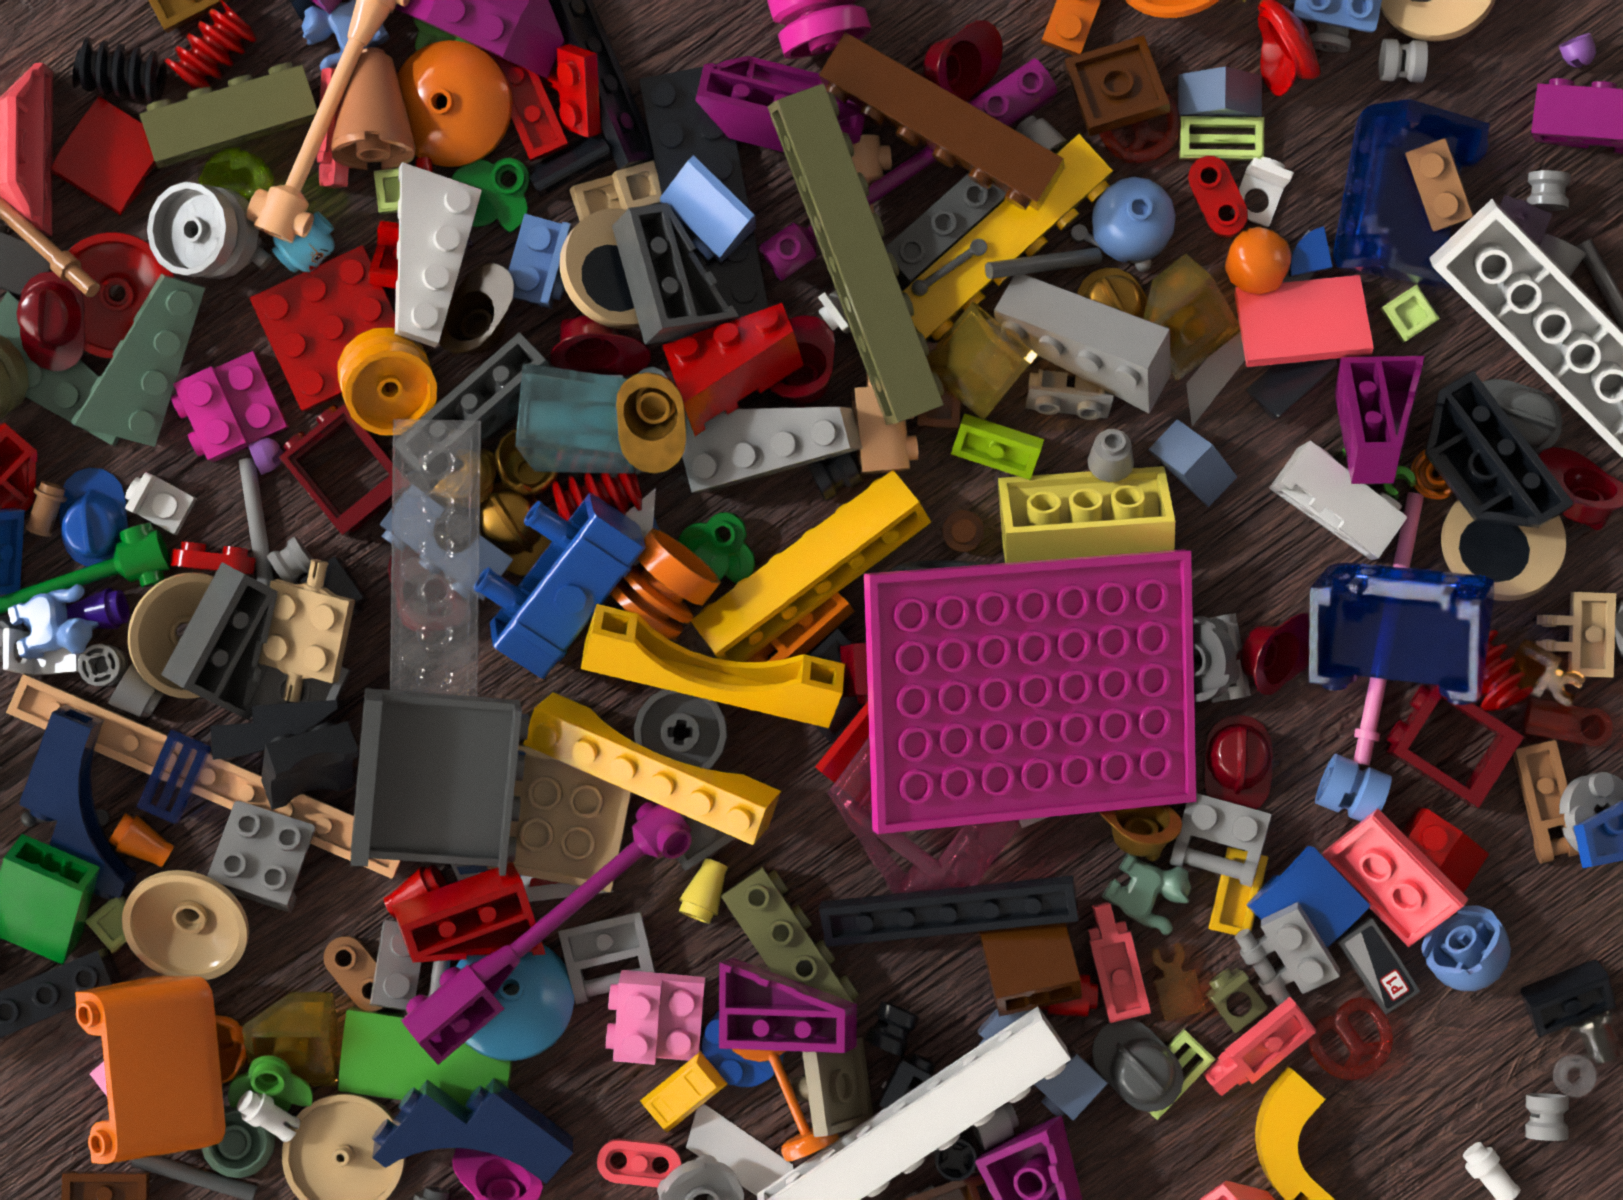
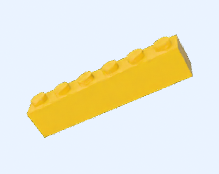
(1008, 235)
(811, 569)

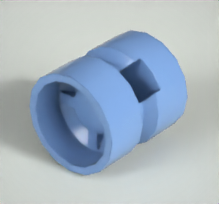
(1352, 789)

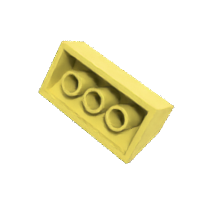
(1085, 515)

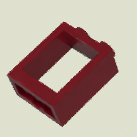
(303, 444)
(1487, 769)

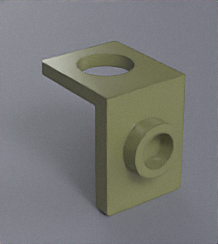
(1228, 983)

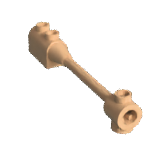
(283, 208)
(883, 445)

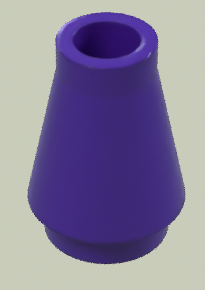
(105, 607)

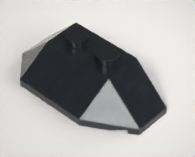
(1490, 460)

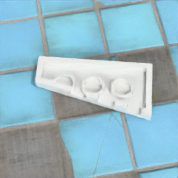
(433, 235)

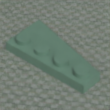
(140, 378)
(55, 390)

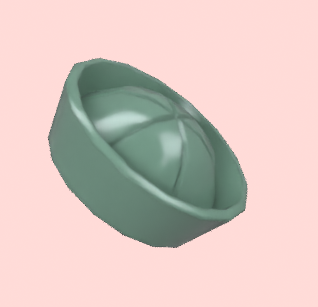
(241, 1152)

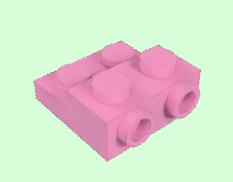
(655, 1017)

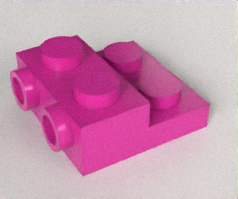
(228, 407)

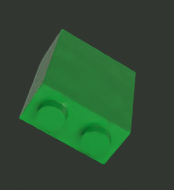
(44, 898)

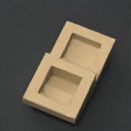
(621, 190)

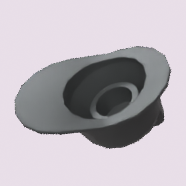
(1530, 411)
(1137, 1065)

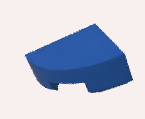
(1311, 254)

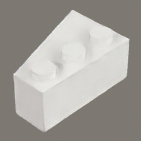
(1350, 511)

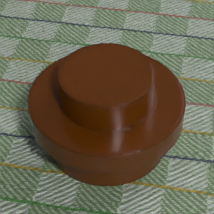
(963, 531)

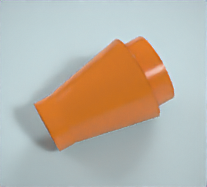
(140, 841)

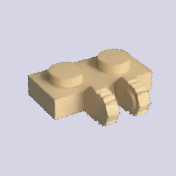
(1590, 633)

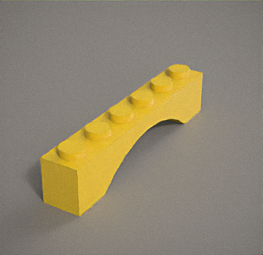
(790, 688)
(712, 797)

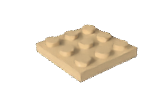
(566, 821)

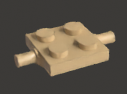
(307, 631)

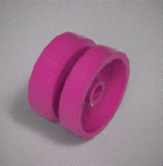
(816, 25)

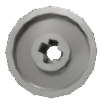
(201, 231)

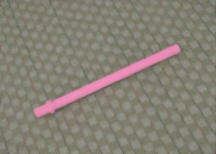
(1368, 729)

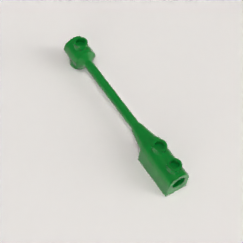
(138, 556)

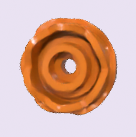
(1426, 483)

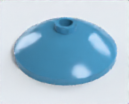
(531, 1017)

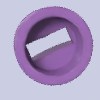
(1578, 50)
(266, 454)

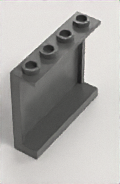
(438, 779)

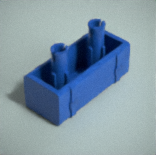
(565, 583)

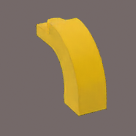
(1277, 1134)

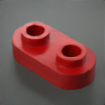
(1217, 196)
(194, 556)

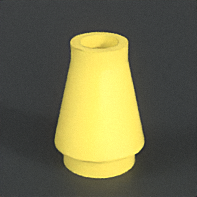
(704, 892)

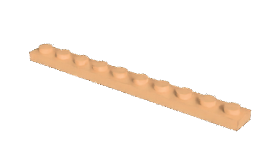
(218, 780)

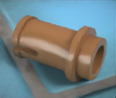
(45, 508)

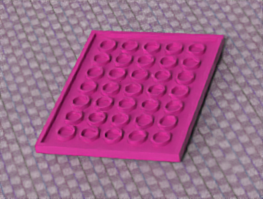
(1030, 689)

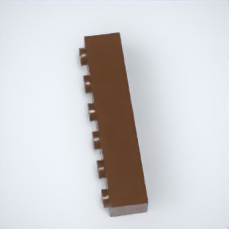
(941, 122)

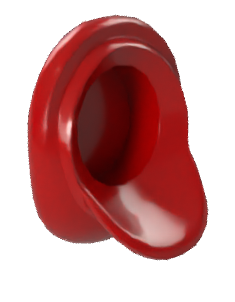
(1285, 48)

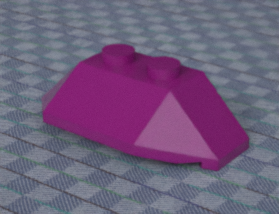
(511, 29)
(741, 89)

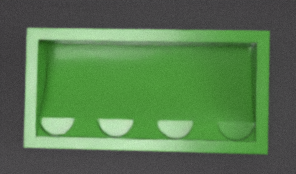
(387, 1061)

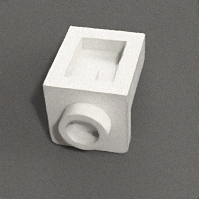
(159, 502)

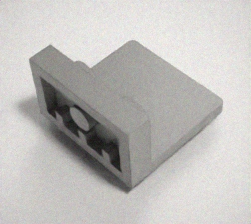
(261, 855)

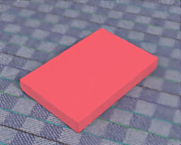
(1304, 322)
(1394, 878)

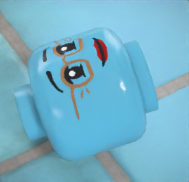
(307, 252)

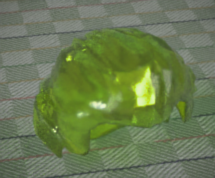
(237, 171)

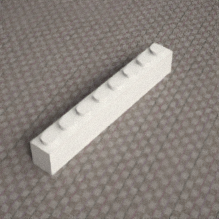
(929, 1115)

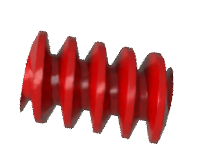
(212, 48)
(615, 491)
(1499, 685)

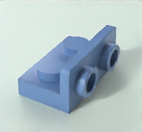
(1349, 14)
(537, 261)

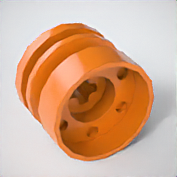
(667, 579)

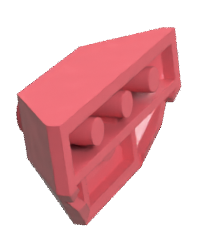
(28, 146)

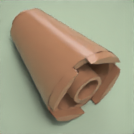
(373, 116)

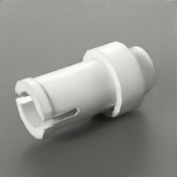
(261, 1111)
(1484, 1164)

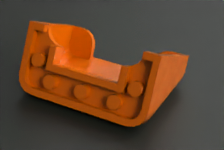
(156, 1066)

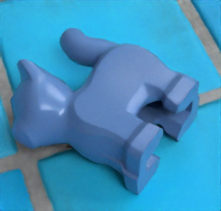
(320, 25)
(48, 623)

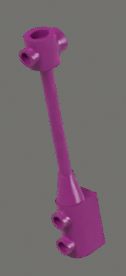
(1006, 101)
(467, 994)

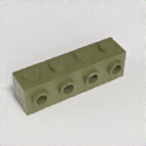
(228, 115)
(782, 935)

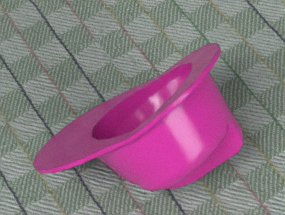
(494, 1176)

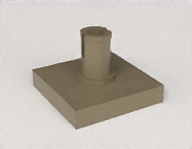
(835, 1089)

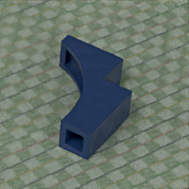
(62, 791)
(493, 1123)

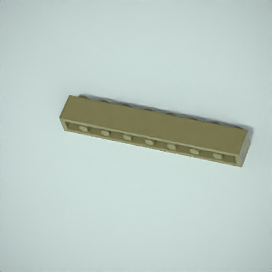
(856, 254)

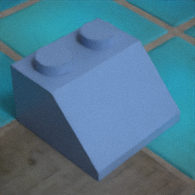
(708, 211)

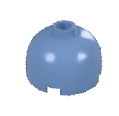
(1133, 219)
(1468, 949)

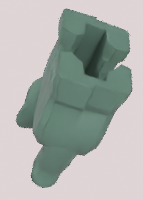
(1142, 890)

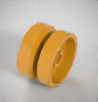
(385, 380)

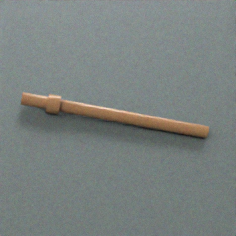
(61, 262)

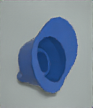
(92, 515)

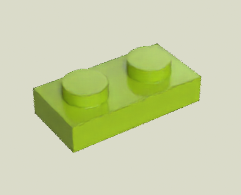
(997, 446)

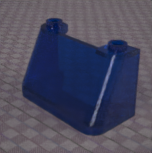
(1382, 213)
(1400, 628)

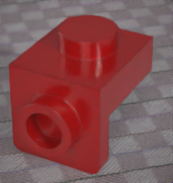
(385, 262)

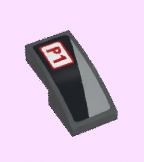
(1377, 965)

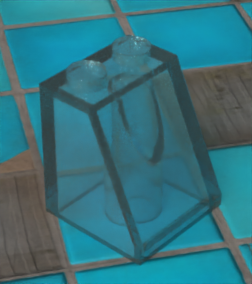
(569, 421)

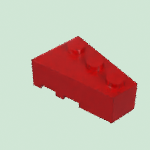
(731, 362)
(466, 917)

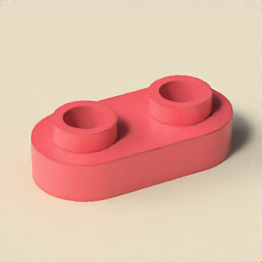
(639, 1165)

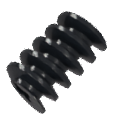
(119, 72)

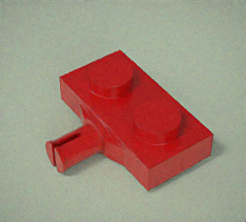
(577, 89)

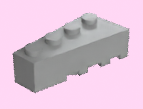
(1089, 339)
(764, 443)

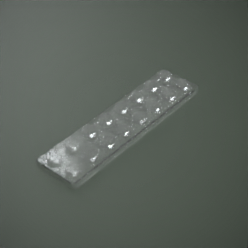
(435, 556)

